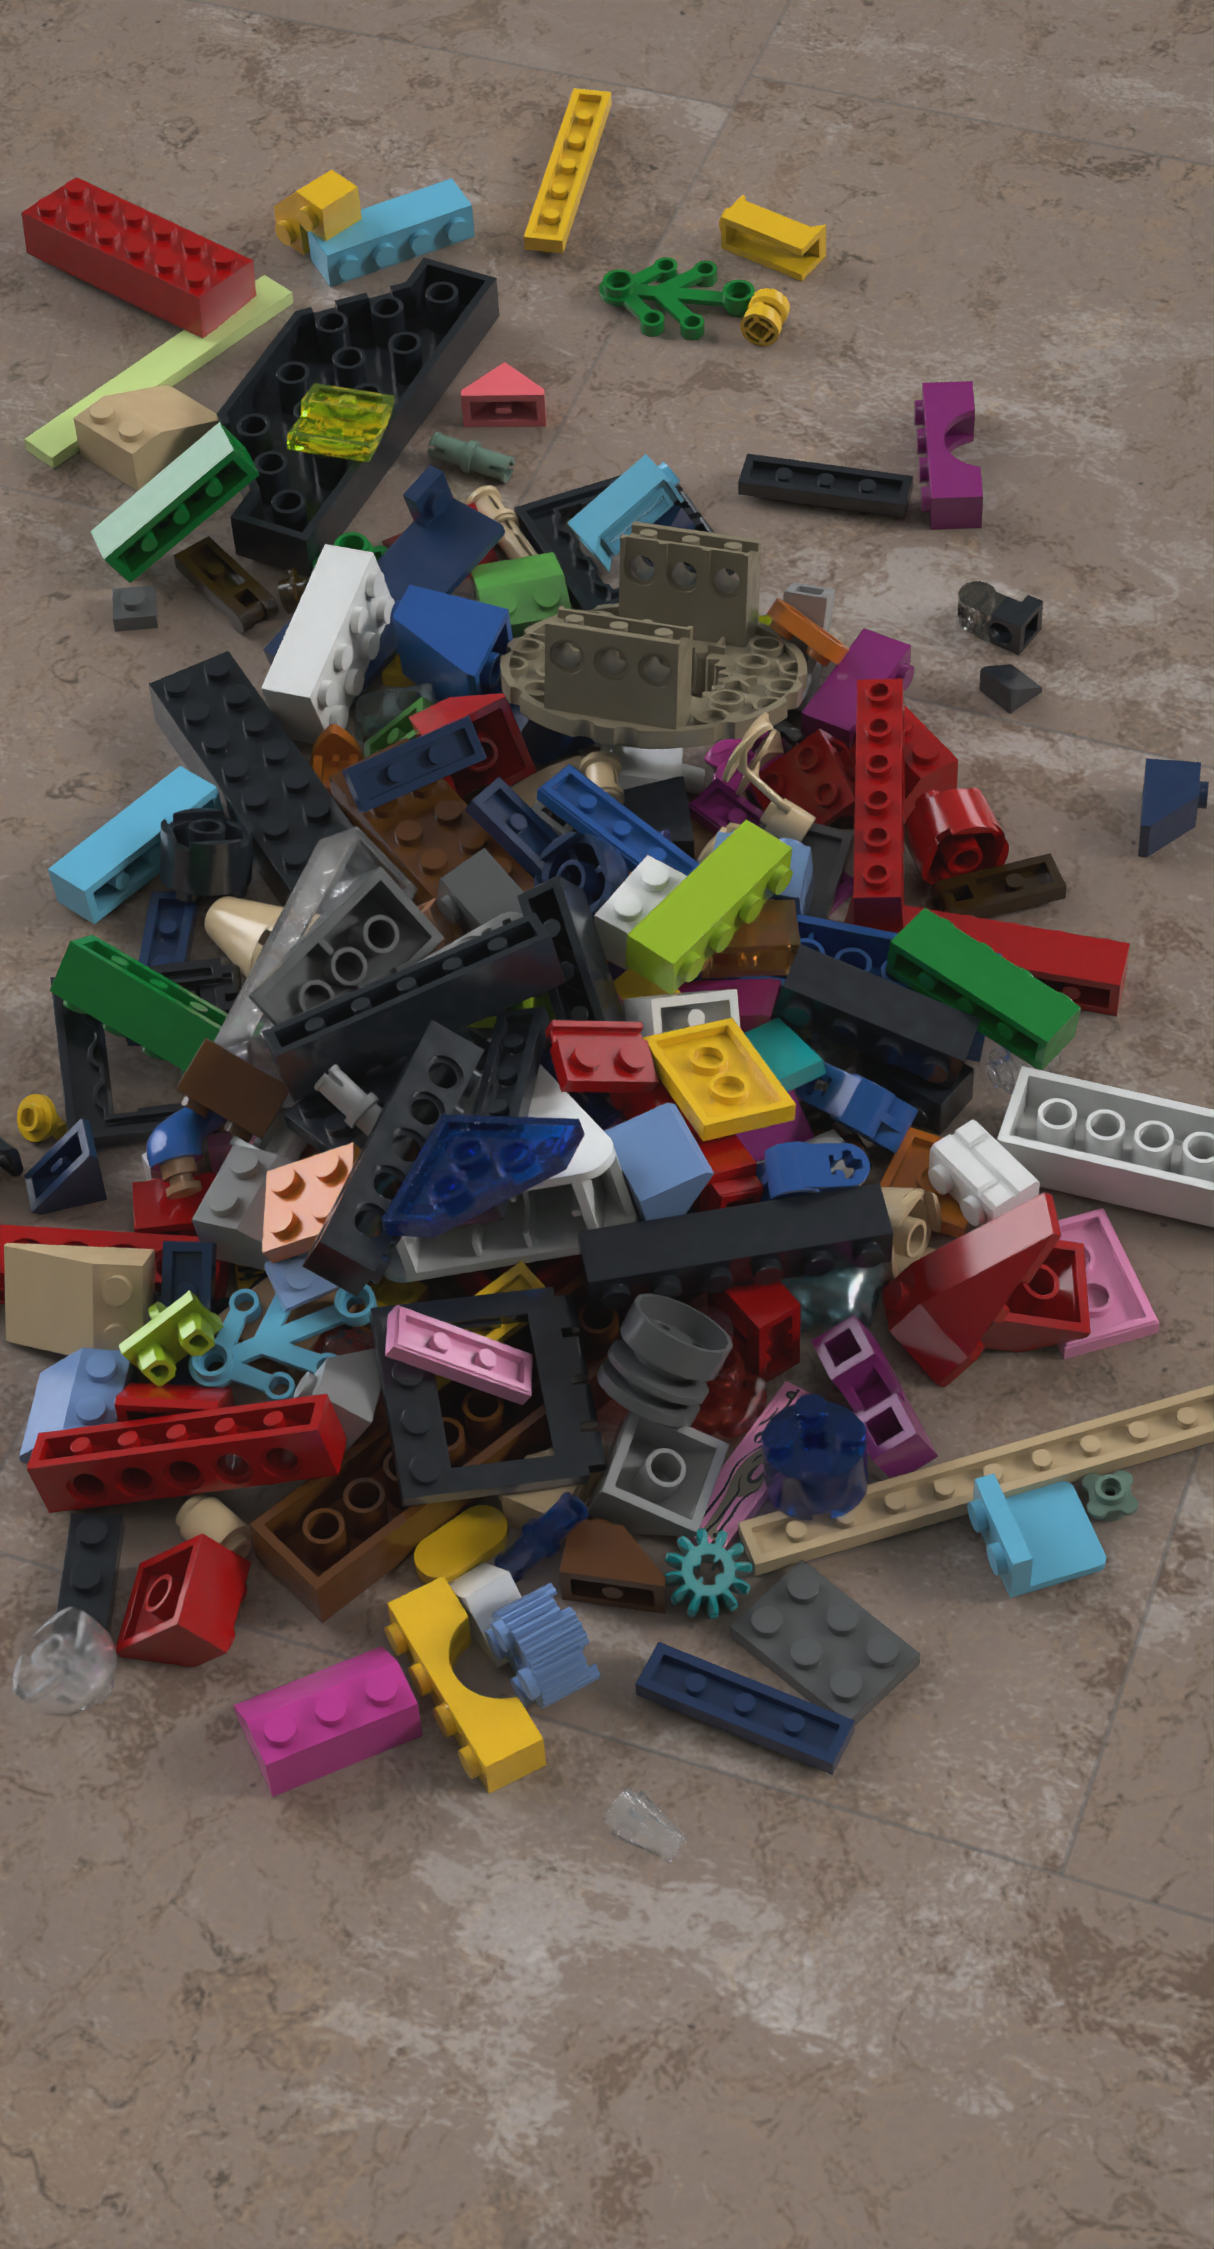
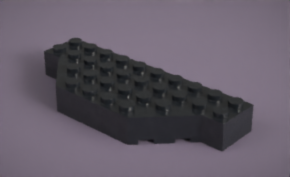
(383, 344)

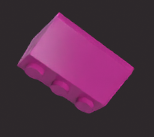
(330, 1720)

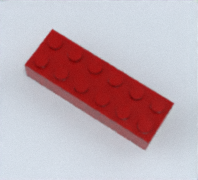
(139, 256)

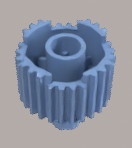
(541, 1648)

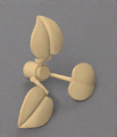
(781, 816)

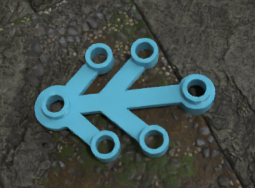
(273, 1342)

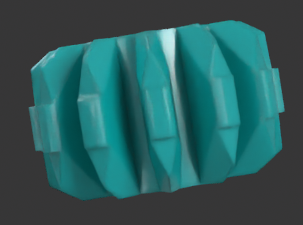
(724, 1582)

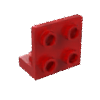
(815, 777)

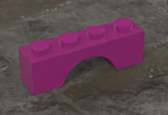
(953, 486)

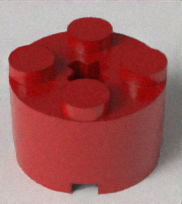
(954, 834)

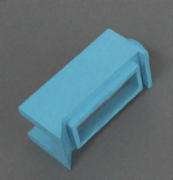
(637, 496)

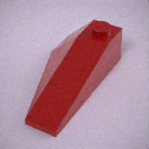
(956, 1292)

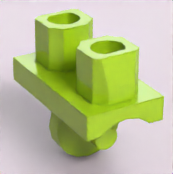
(170, 1336)

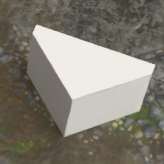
(481, 1594)

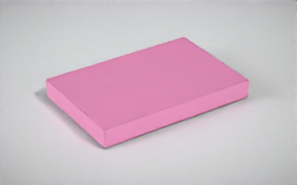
(1115, 1296)

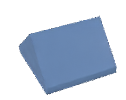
(660, 1162)

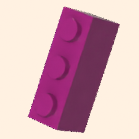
(836, 700)

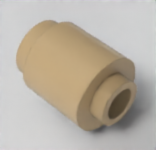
(216, 1521)

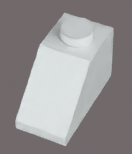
(681, 1010)

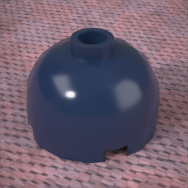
(587, 864)

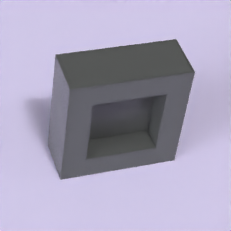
(135, 608)

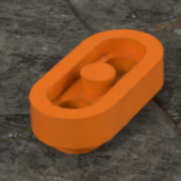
(821, 644)

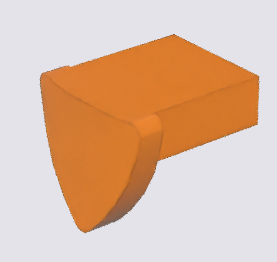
(334, 752)

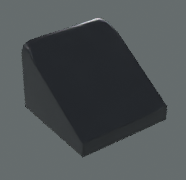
(1007, 686)

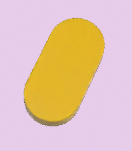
(461, 1544)

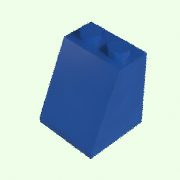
(450, 642)

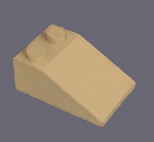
(141, 431)
(76, 1295)

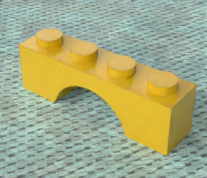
(493, 1733)

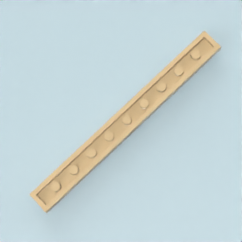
(1021, 1466)

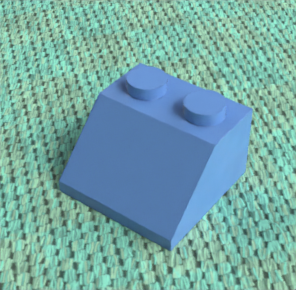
(77, 1393)

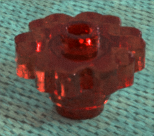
(732, 1399)

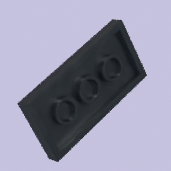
(323, 1123)

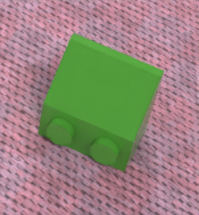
(525, 586)

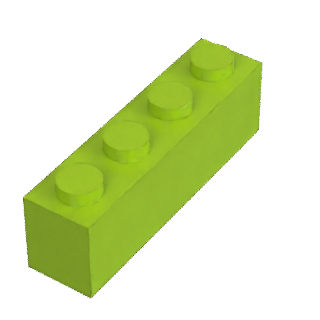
(709, 907)

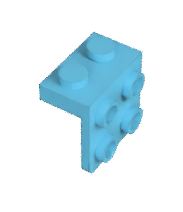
(1035, 1535)

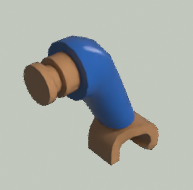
(178, 1146)

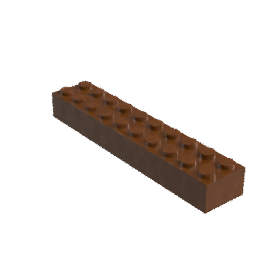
(350, 1528)

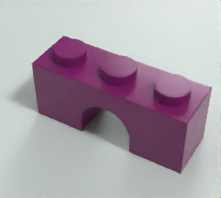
(873, 1391)

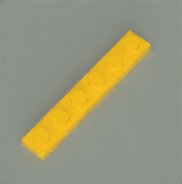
(567, 171)

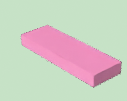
(459, 1355)

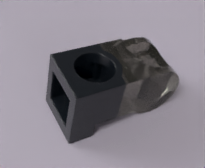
(998, 617)

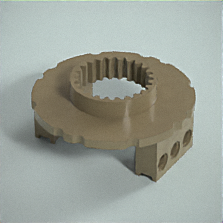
(631, 664)

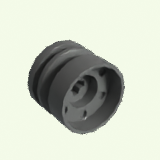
(664, 1360)

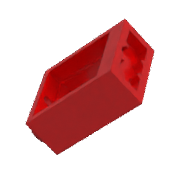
(764, 1326)

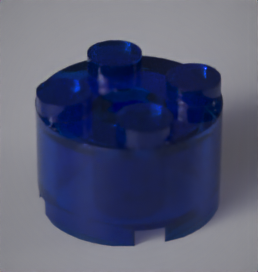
(815, 1459)

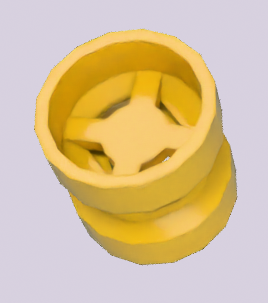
(765, 317)

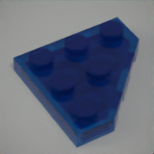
(477, 1165)

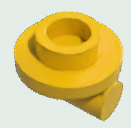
(39, 1119)

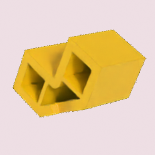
(321, 207)

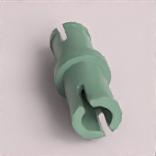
(471, 457)

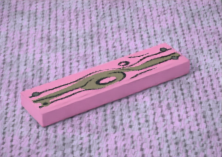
(741, 1480)

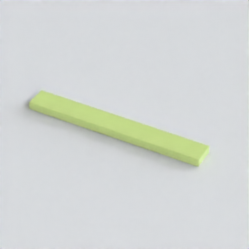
(165, 365)

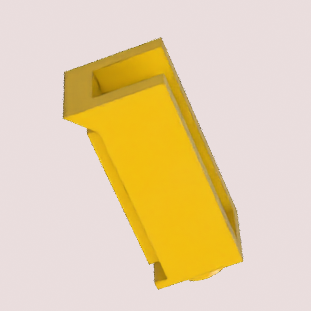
(772, 239)

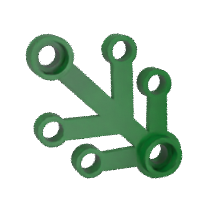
(629, 290)

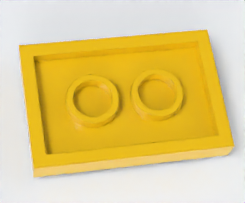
(719, 1079)

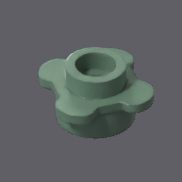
(1110, 1507)

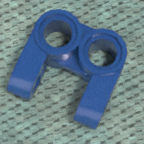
(861, 1107)
(805, 1169)

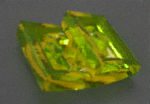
(341, 422)

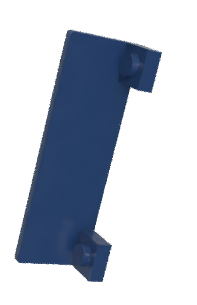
(431, 553)

